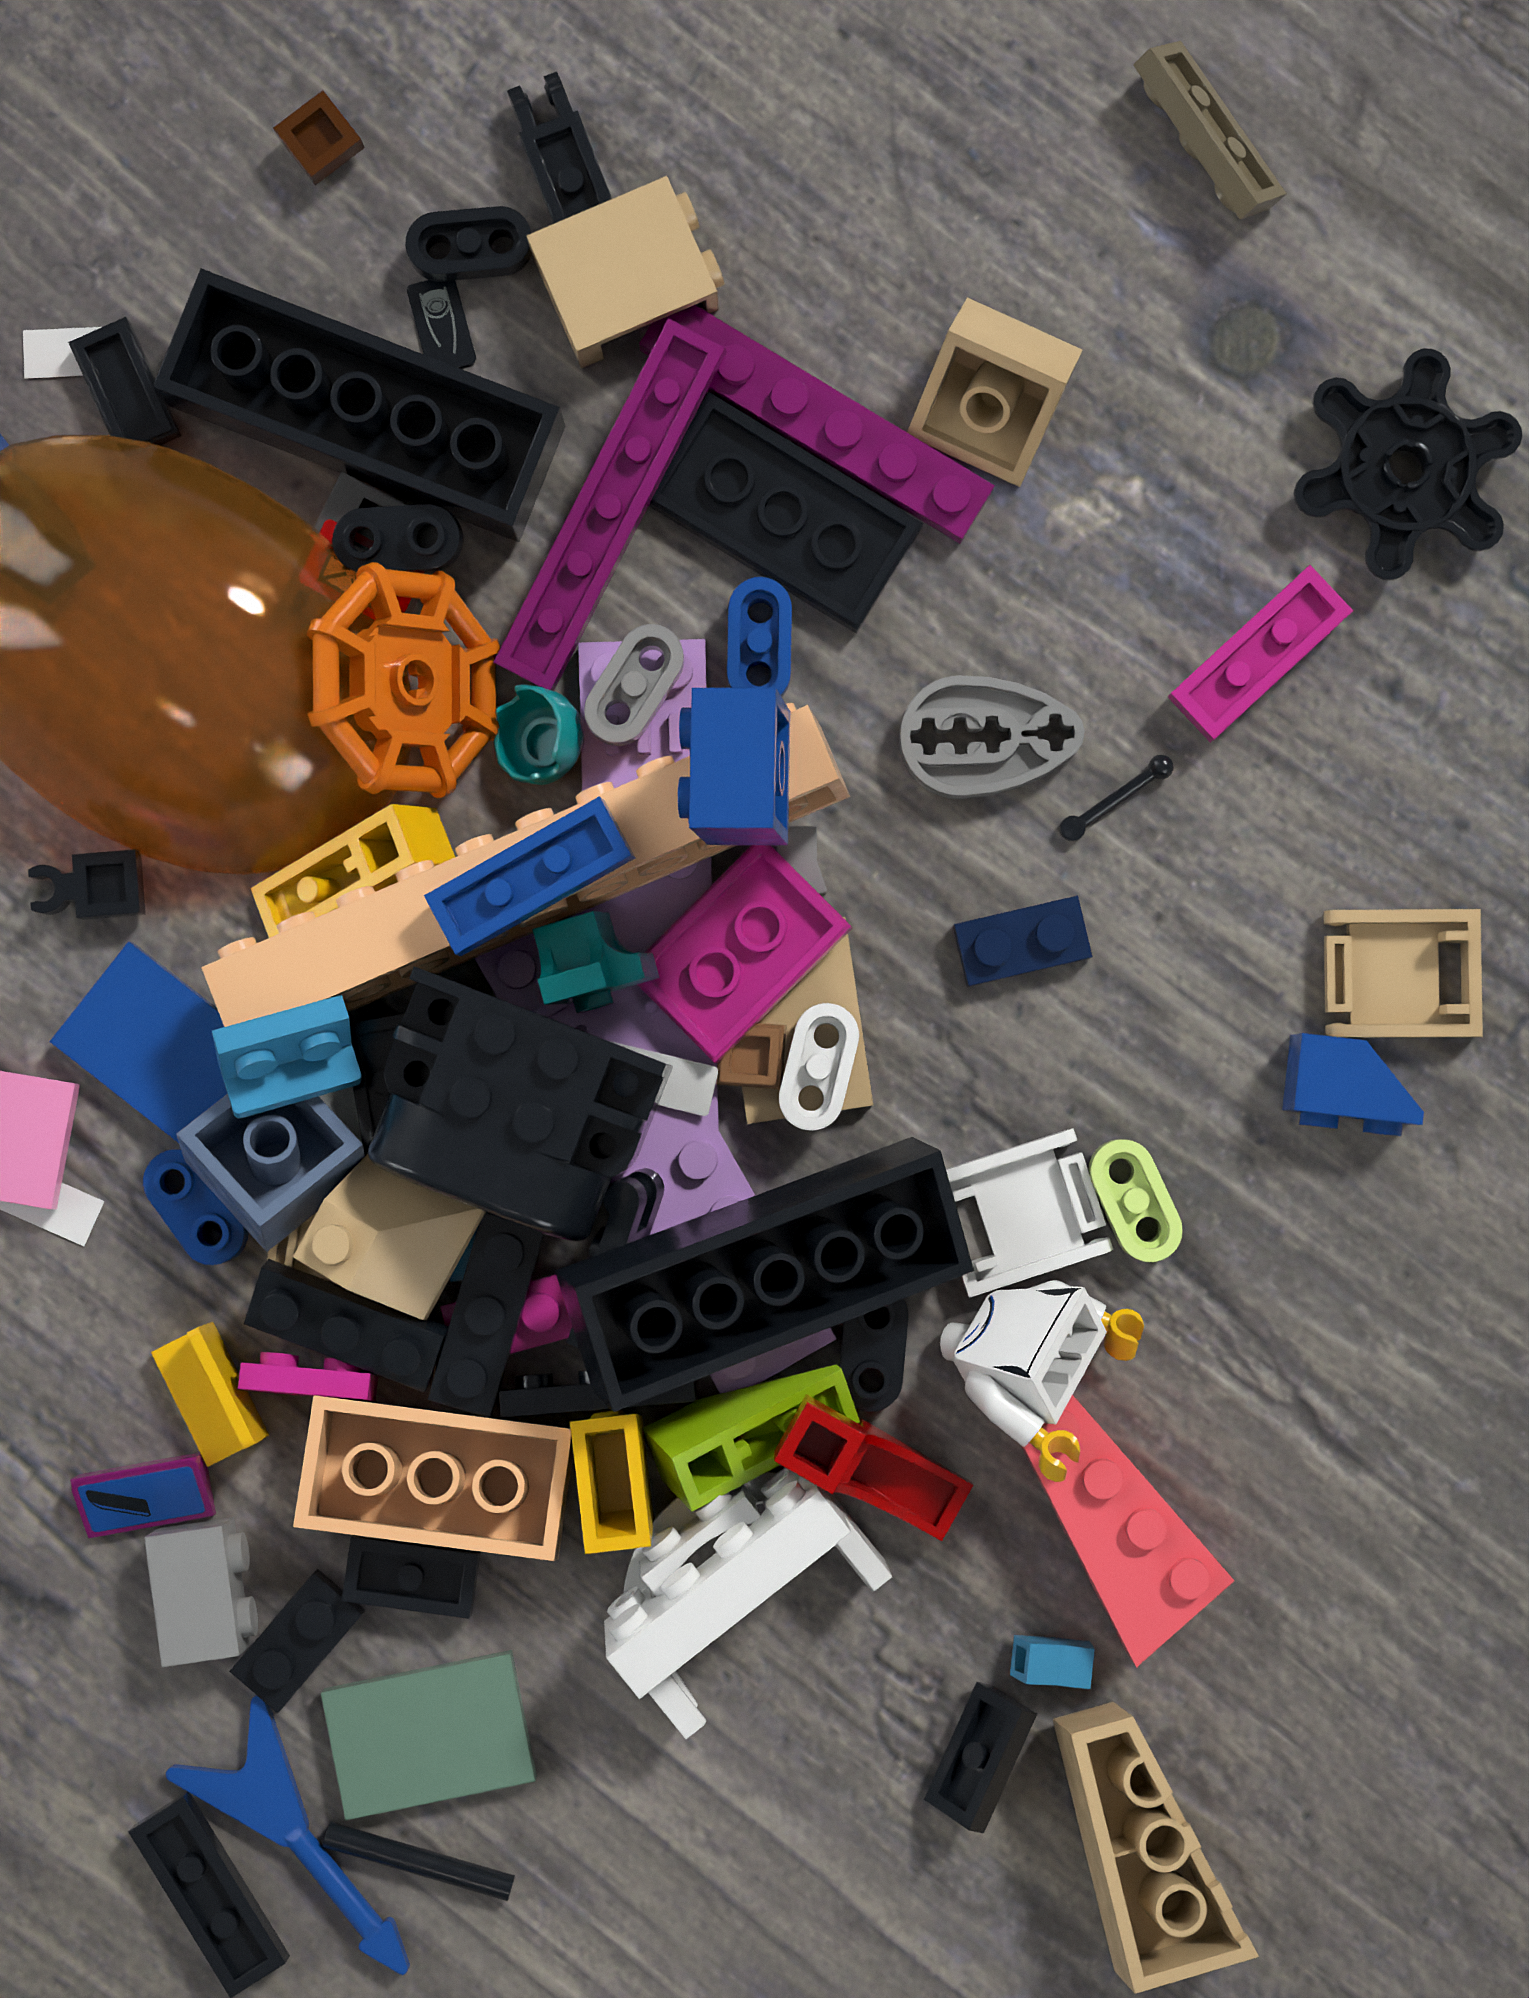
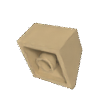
(993, 391)

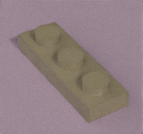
(1208, 130)

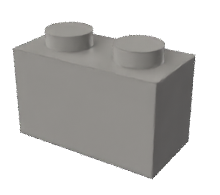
(200, 1591)

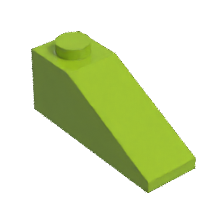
(734, 1434)

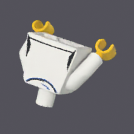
(1029, 1356)

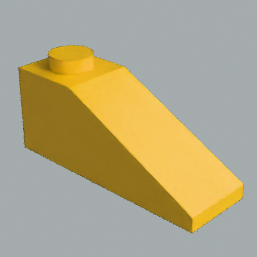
(355, 859)

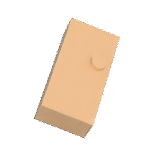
(435, 1478)

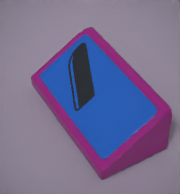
(143, 1495)

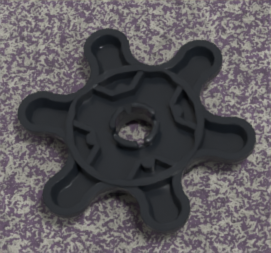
(1414, 422)

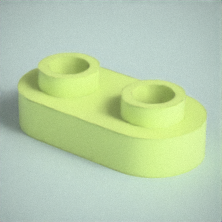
(1134, 1199)

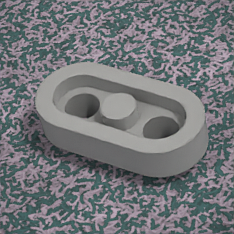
(632, 685)

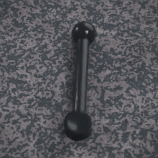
(1073, 827)

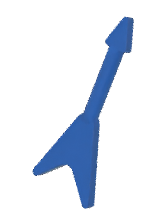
(269, 1802)

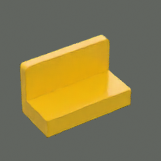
(208, 1393)

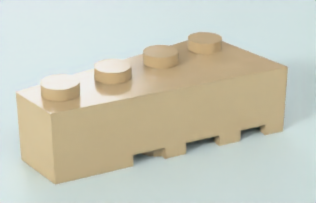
(1149, 1876)

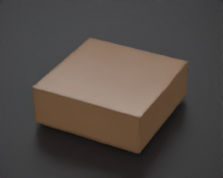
(755, 1059)

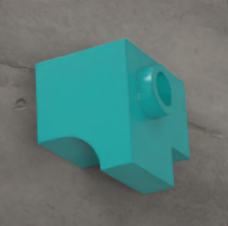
(587, 962)

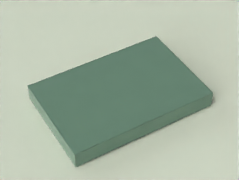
(428, 1735)

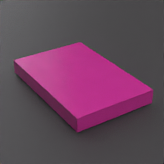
(741, 949)

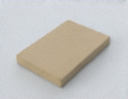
(826, 982)

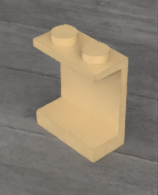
(624, 266)

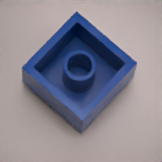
(736, 766)

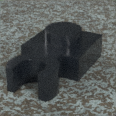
(100, 885)

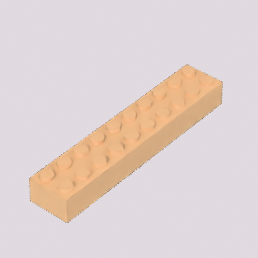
(379, 936)

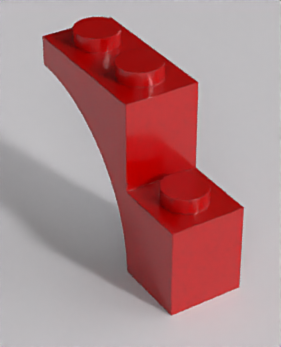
(871, 1467)

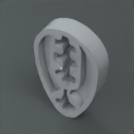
(974, 701)

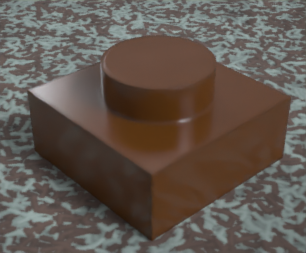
(319, 137)

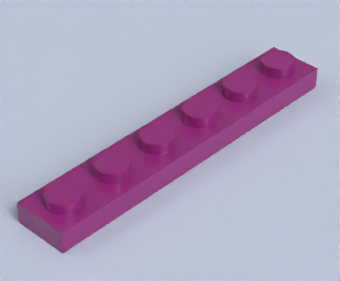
(837, 428)
(610, 505)

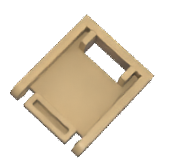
(1390, 973)

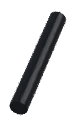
(418, 1861)

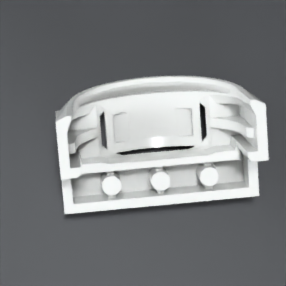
(694, 1606)

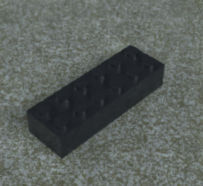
(359, 404)
(764, 1272)

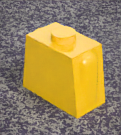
(612, 1481)

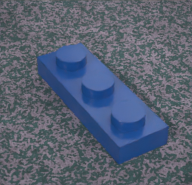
(529, 876)

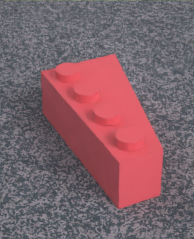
(1128, 1539)

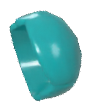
(538, 735)

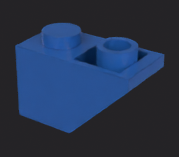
(1347, 1080)

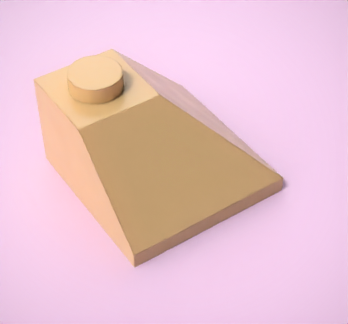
(388, 1239)

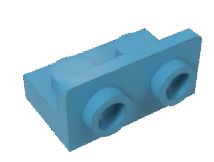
(287, 1057)

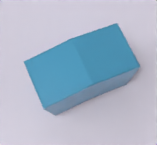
(1052, 1661)

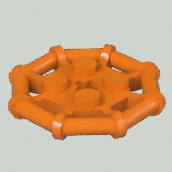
(377, 686)

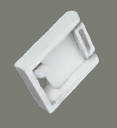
(1030, 1211)

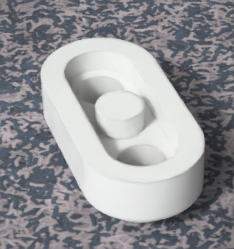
(818, 1066)

